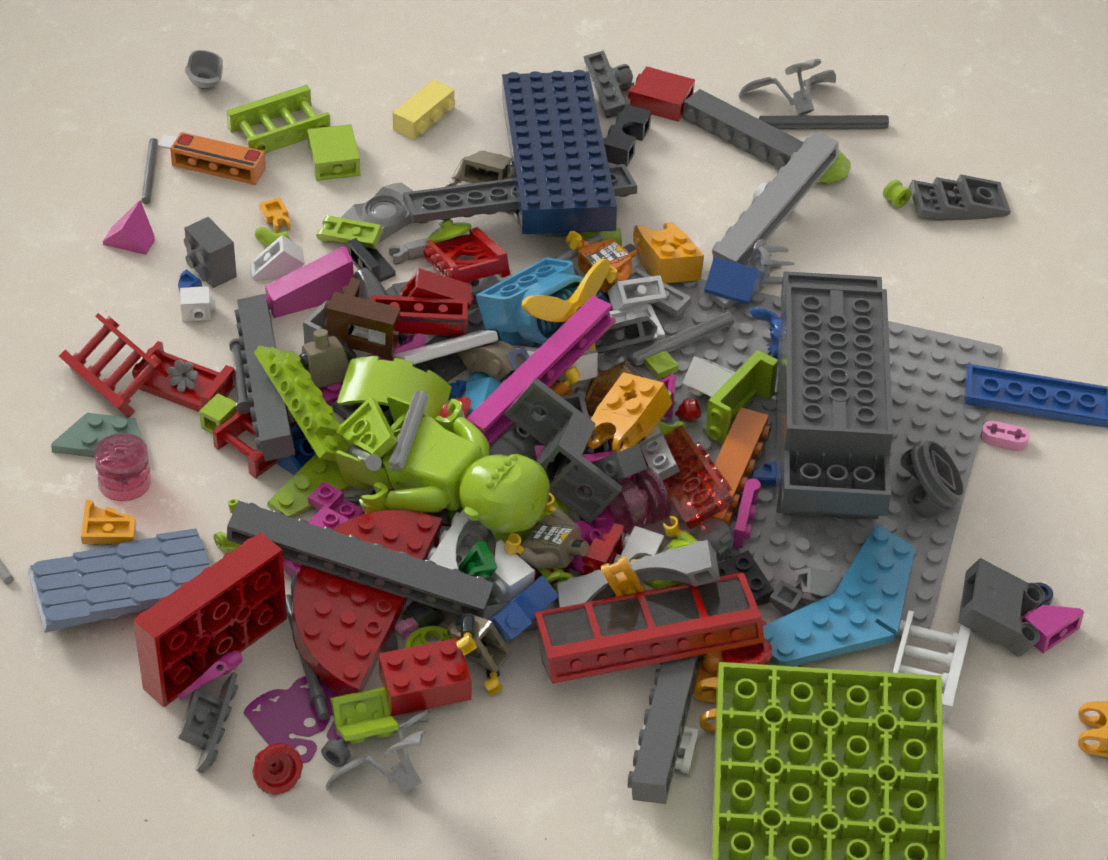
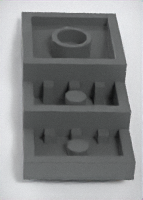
(960, 199)

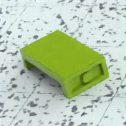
(752, 378)

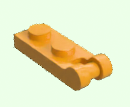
(625, 580)

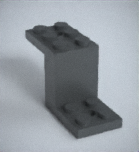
(565, 436)

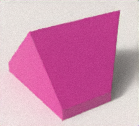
(131, 231)

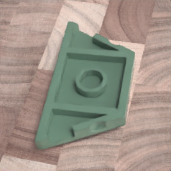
(89, 431)

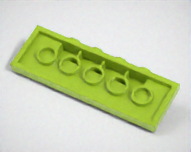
(303, 401)

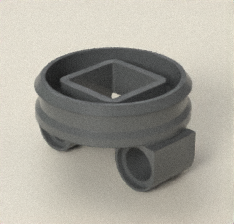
(938, 476)

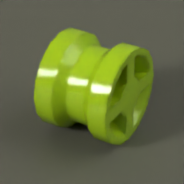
(897, 193)

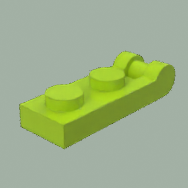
(347, 229)

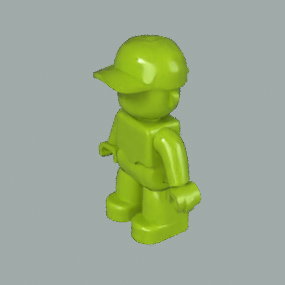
(450, 469)

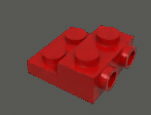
(604, 550)

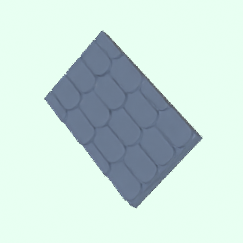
(115, 579)

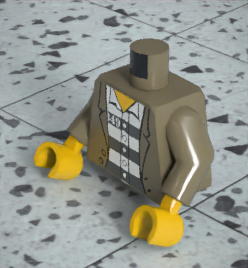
(551, 542)

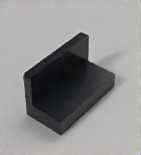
(370, 259)

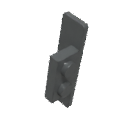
(204, 721)

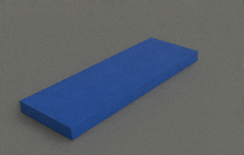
(1036, 395)

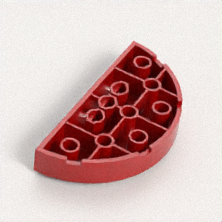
(347, 623)

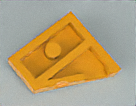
(106, 526)

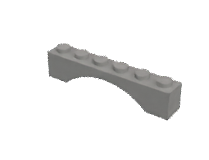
(689, 564)

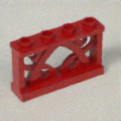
(488, 258)

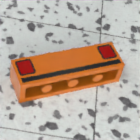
(218, 158)

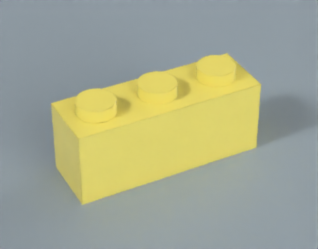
(423, 109)

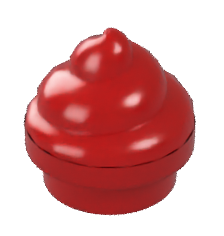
(689, 410)

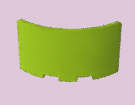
(380, 378)

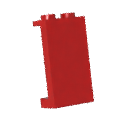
(207, 383)

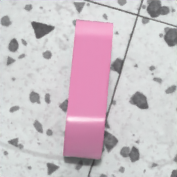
(1005, 435)

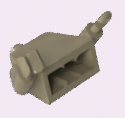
(482, 168)

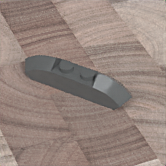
(626, 334)

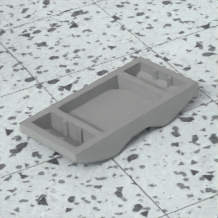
(383, 209)

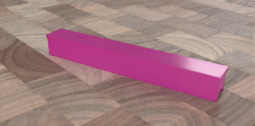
(545, 364)

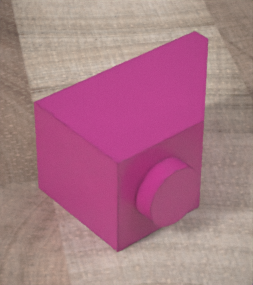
(1054, 624)

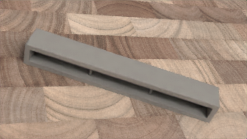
(778, 198)

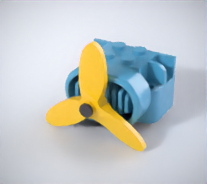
(538, 300)

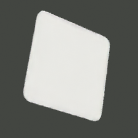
(167, 141)

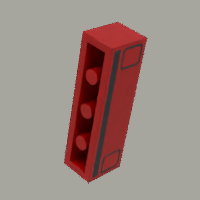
(428, 315)

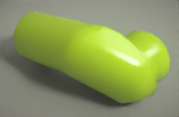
(267, 236)

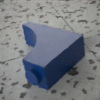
(520, 610)

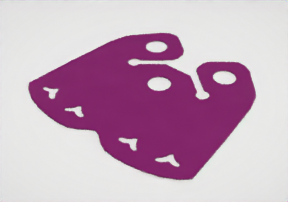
(288, 714)

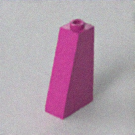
(310, 284)

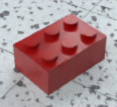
(425, 677)

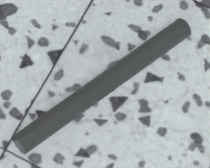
(149, 171)

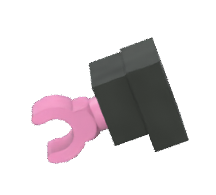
(421, 615)

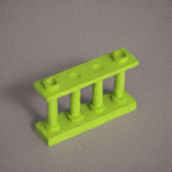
(273, 107)

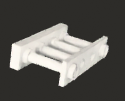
(951, 660)

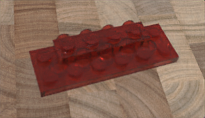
(698, 487)

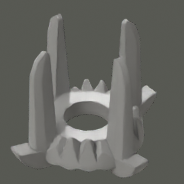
(762, 252)

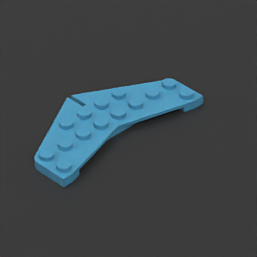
(859, 613)

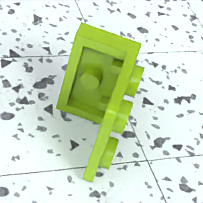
(363, 715)

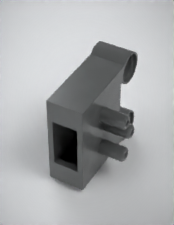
(994, 604)

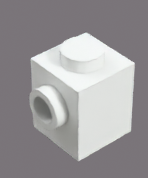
(196, 303)

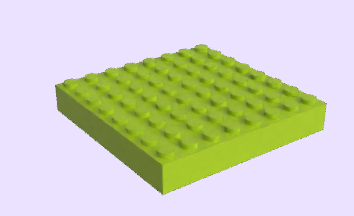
(827, 765)

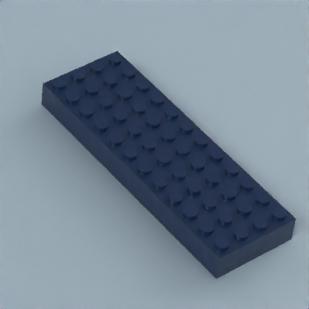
(557, 153)

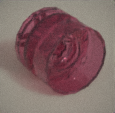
(122, 467)
(640, 501)

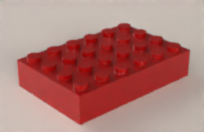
(211, 616)

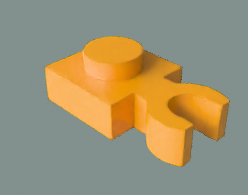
(275, 212)

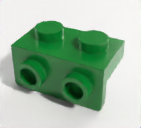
(479, 562)

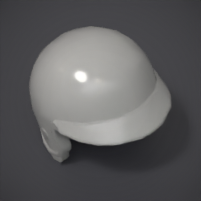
(204, 68)

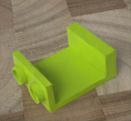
(334, 152)

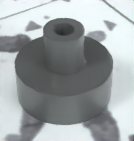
(336, 752)

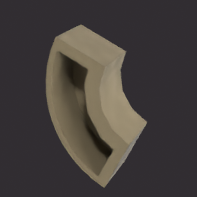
(490, 359)

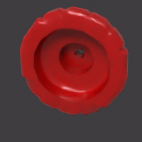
(751, 654)
(280, 775)

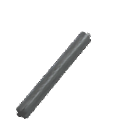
(826, 121)

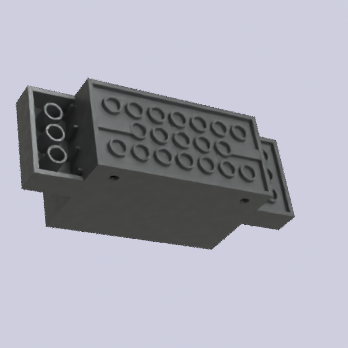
(833, 397)

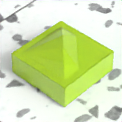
(661, 364)

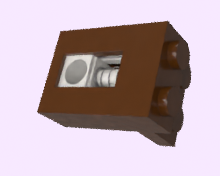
(362, 322)

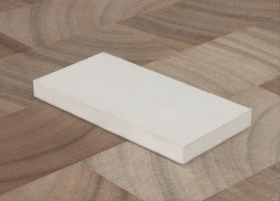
(448, 346)

